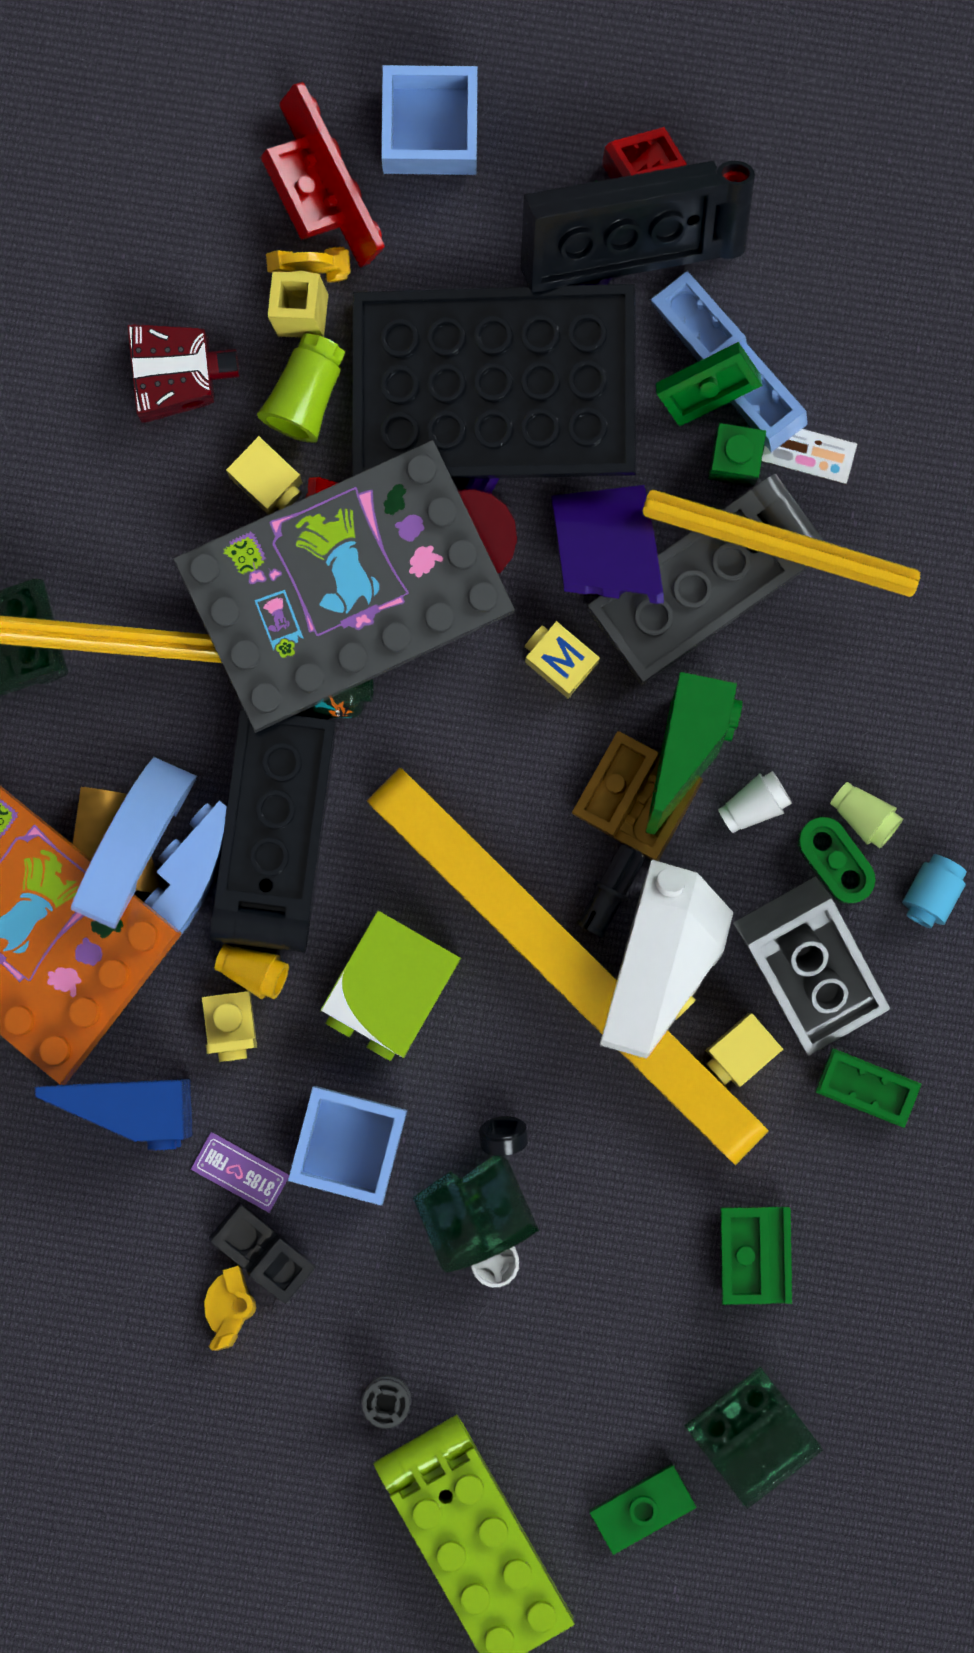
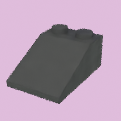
(812, 965)

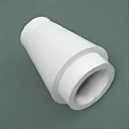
(755, 803)

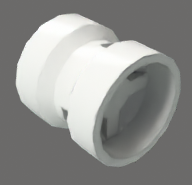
(498, 1270)

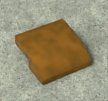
(621, 797)

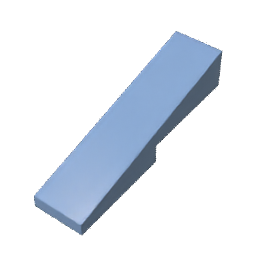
(708, 330)

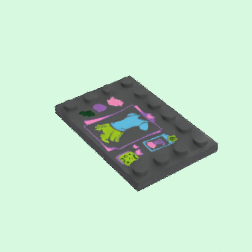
(344, 586)

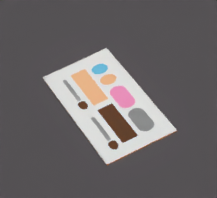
(814, 455)

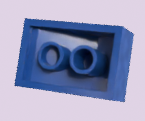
(137, 1110)

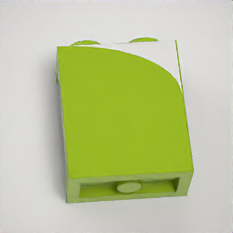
(389, 986)

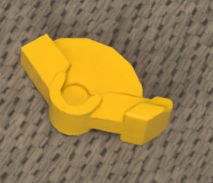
(333, 262)
(228, 1307)

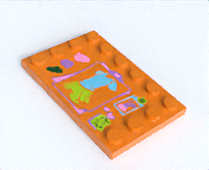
(59, 969)

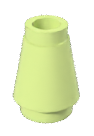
(866, 814)

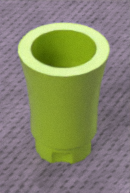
(304, 389)

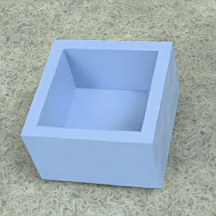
(429, 120)
(347, 1145)

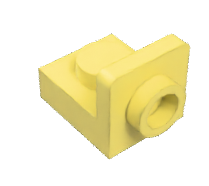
(229, 1025)

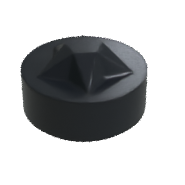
(503, 1136)

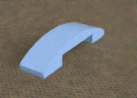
(131, 841)

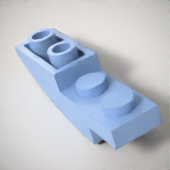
(190, 868)

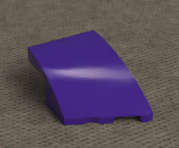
(607, 543)

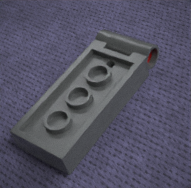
(703, 587)

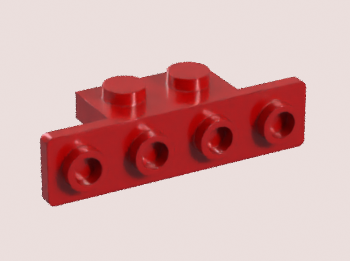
(316, 181)

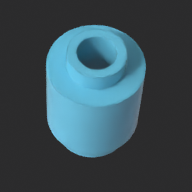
(935, 891)

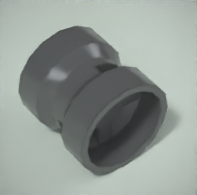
(386, 1394)

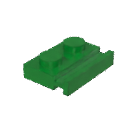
(755, 1255)

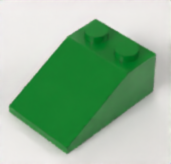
(697, 724)

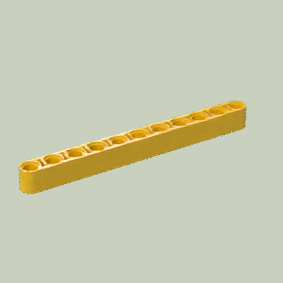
(560, 959)

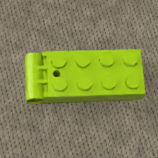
(473, 1541)

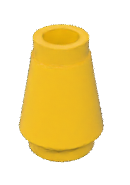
(253, 970)

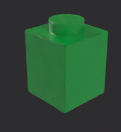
(737, 454)

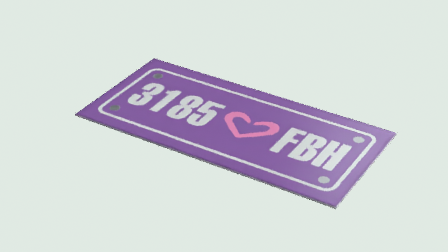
(240, 1172)

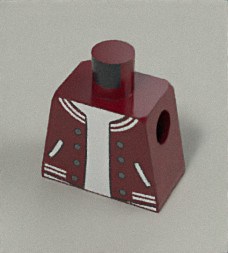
(175, 369)

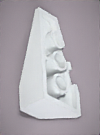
(669, 951)

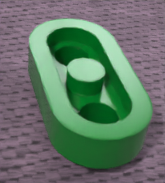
(838, 858)

